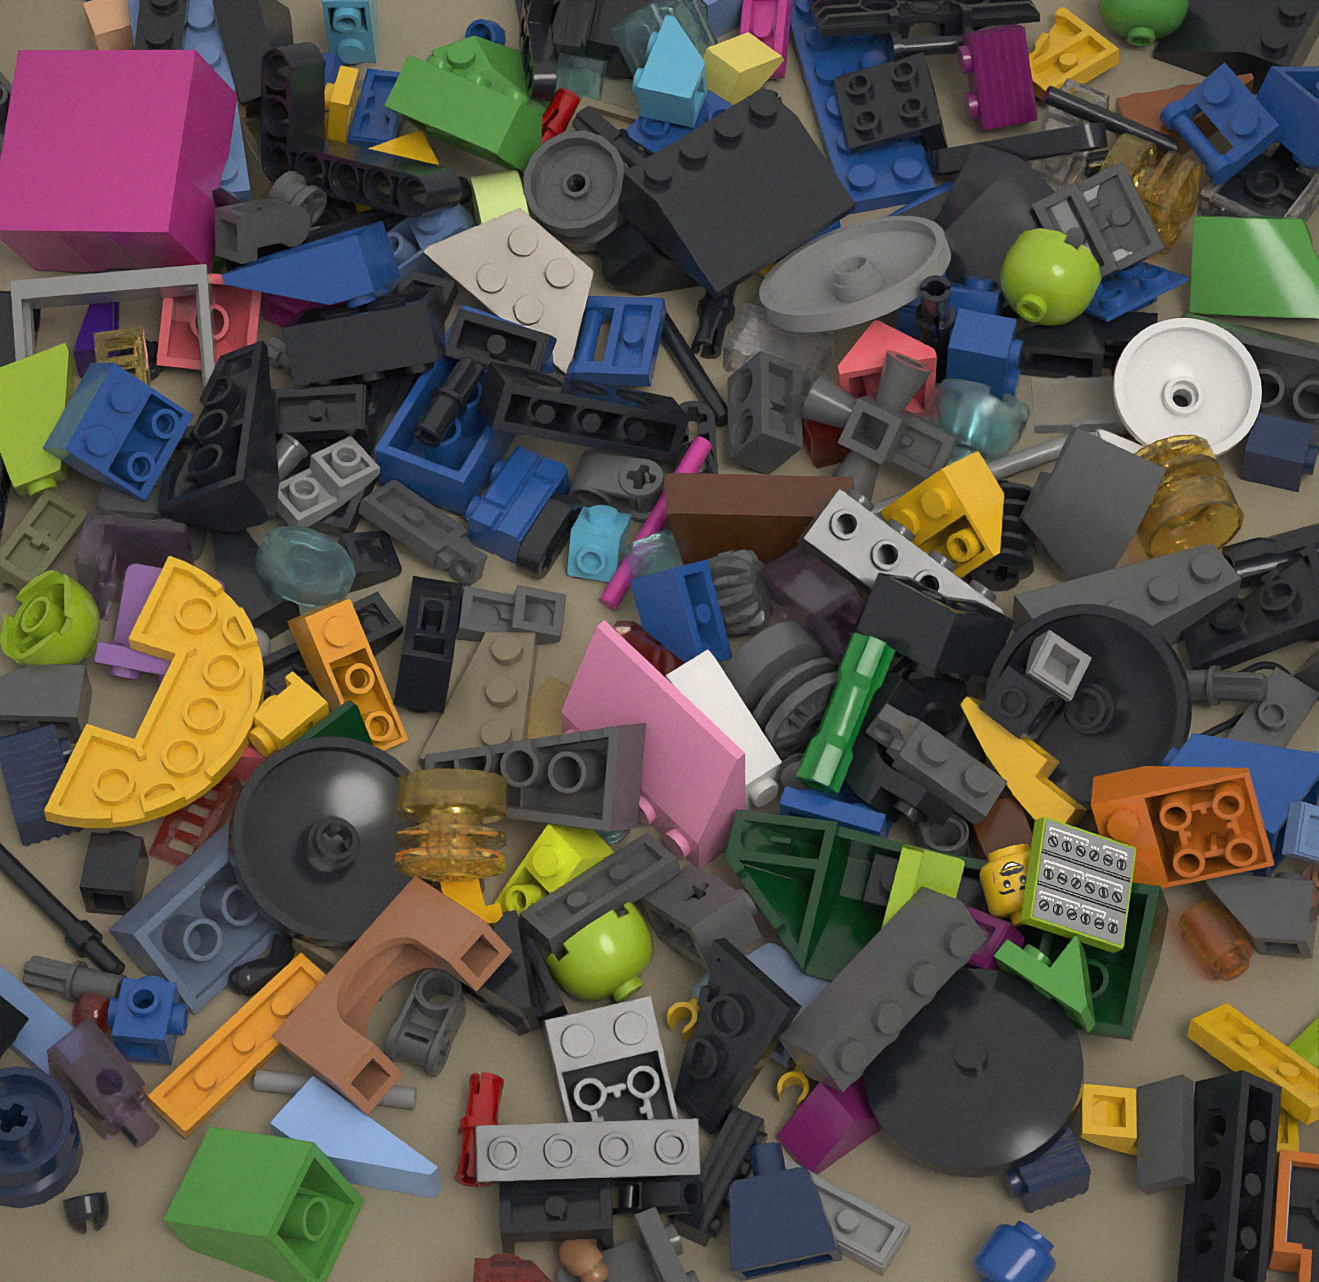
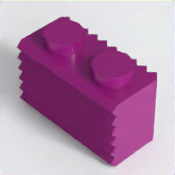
(998, 77)

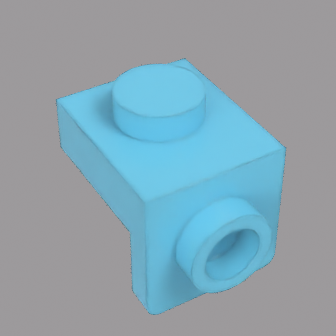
(597, 542)

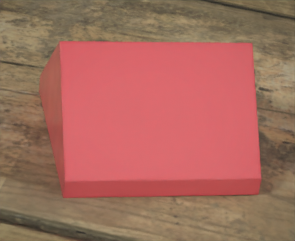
(863, 364)

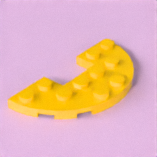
(194, 722)

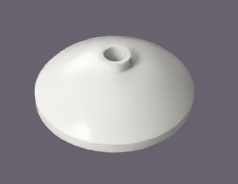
(1193, 362)

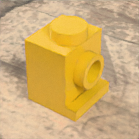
(287, 716)

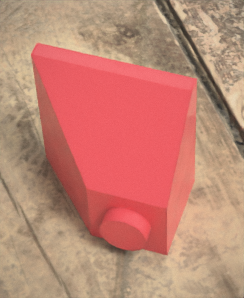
(234, 319)

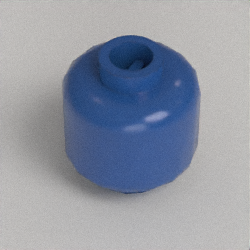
(1015, 1255)

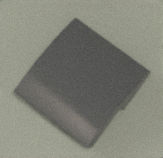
(1105, 218)

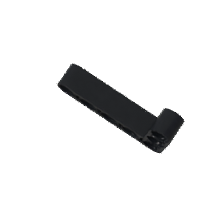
(297, 142)

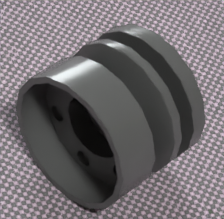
(784, 684)

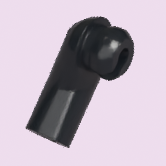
(254, 975)

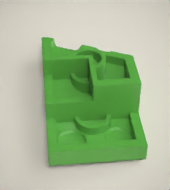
(1254, 267)

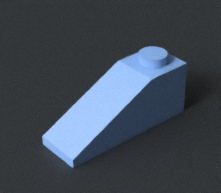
(355, 1142)

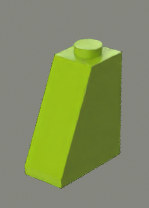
(31, 403)

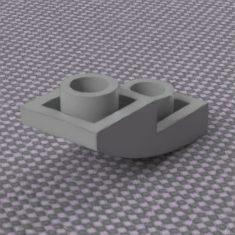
(328, 484)

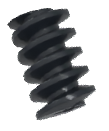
(1016, 547)

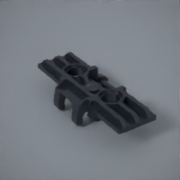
(894, 17)

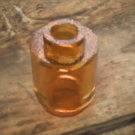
(1215, 941)

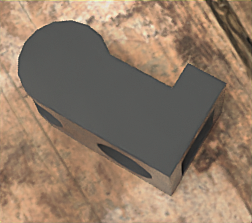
(257, 224)

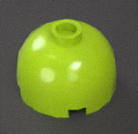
(1048, 278)
(52, 624)
(606, 957)

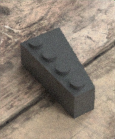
(1163, 590)
(564, 778)

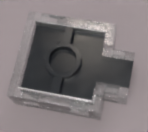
(1265, 187)

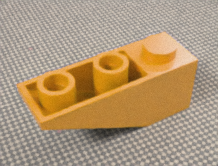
(346, 668)

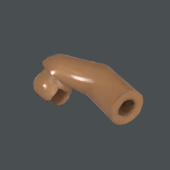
(583, 1260)

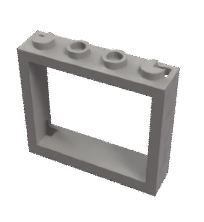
(116, 287)

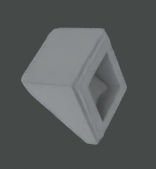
(1056, 664)

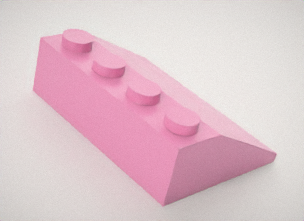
(689, 765)

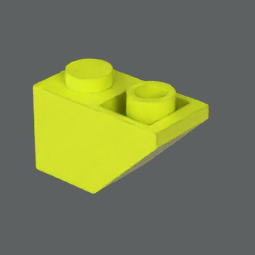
(552, 862)

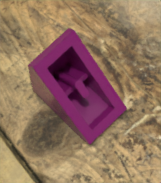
(828, 1126)

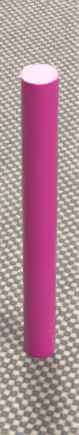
(655, 523)

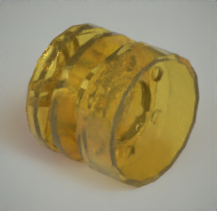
(1167, 190)
(1192, 499)
(450, 834)

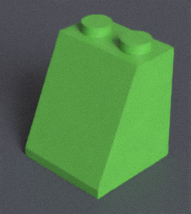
(264, 1205)

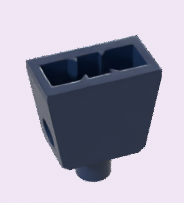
(777, 1219)

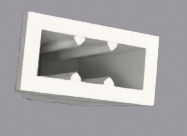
(713, 694)

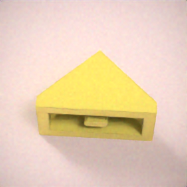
(739, 67)

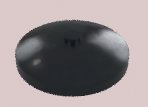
(1127, 705)
(319, 839)
(978, 1077)

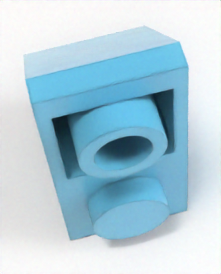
(352, 29)
(673, 79)

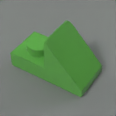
(1063, 980)

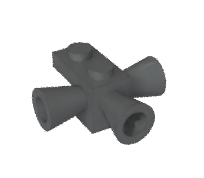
(880, 426)

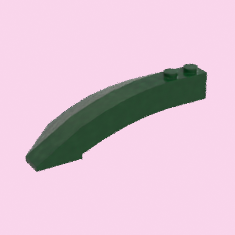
(812, 889)

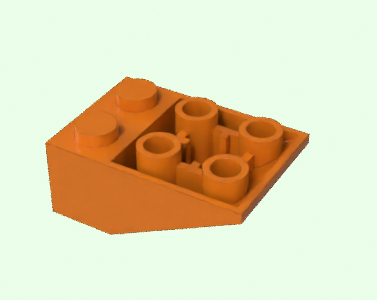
(1183, 821)

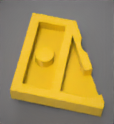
(1070, 52)
(341, 103)

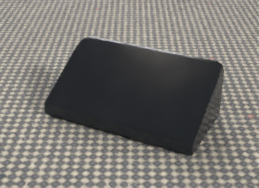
(498, 342)

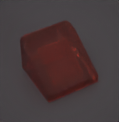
(822, 443)

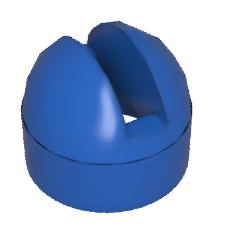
(487, 30)

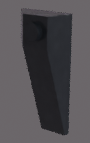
(230, 456)

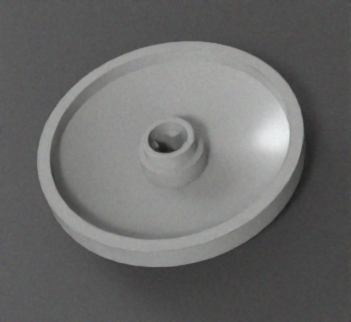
(854, 273)

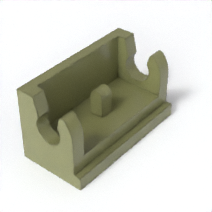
(39, 539)

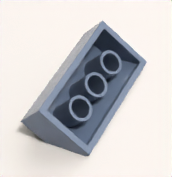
(195, 926)

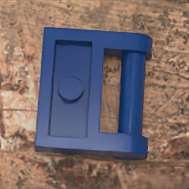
(1235, 115)
(630, 344)

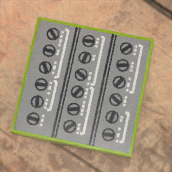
(1078, 884)

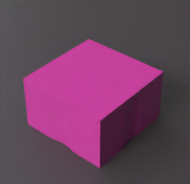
(113, 159)

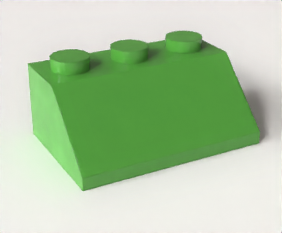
(467, 112)

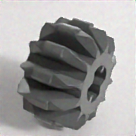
(741, 591)

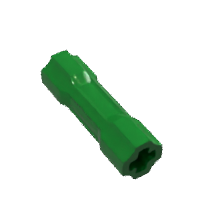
(830, 749)

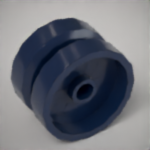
(37, 1138)

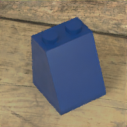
(1276, 774)

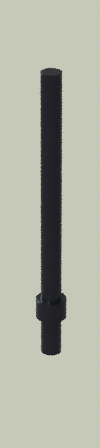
(79, 935)

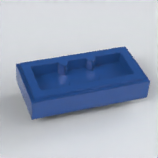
(372, 120)

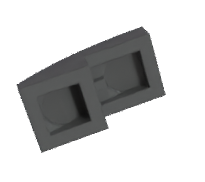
(500, 612)

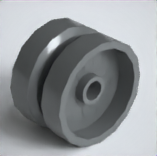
(576, 188)

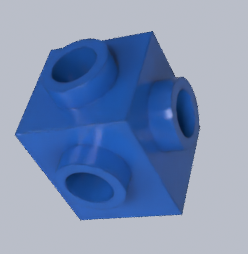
(147, 1019)

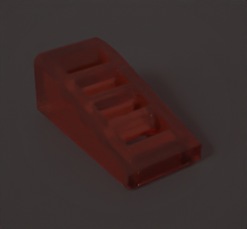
(220, 810)

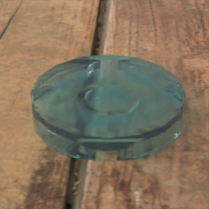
(305, 566)

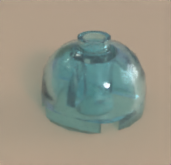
(978, 418)

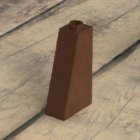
(743, 511)

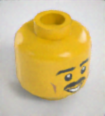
(1005, 880)

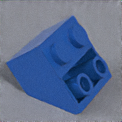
(118, 430)

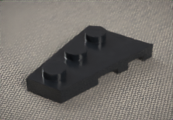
(1261, 622)
(733, 1038)

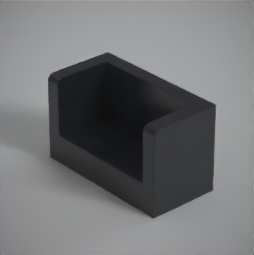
(556, 1211)

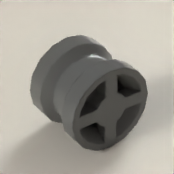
(293, 190)

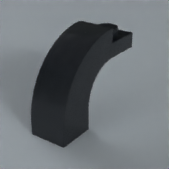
(871, 769)

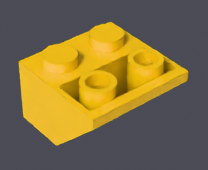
(955, 513)

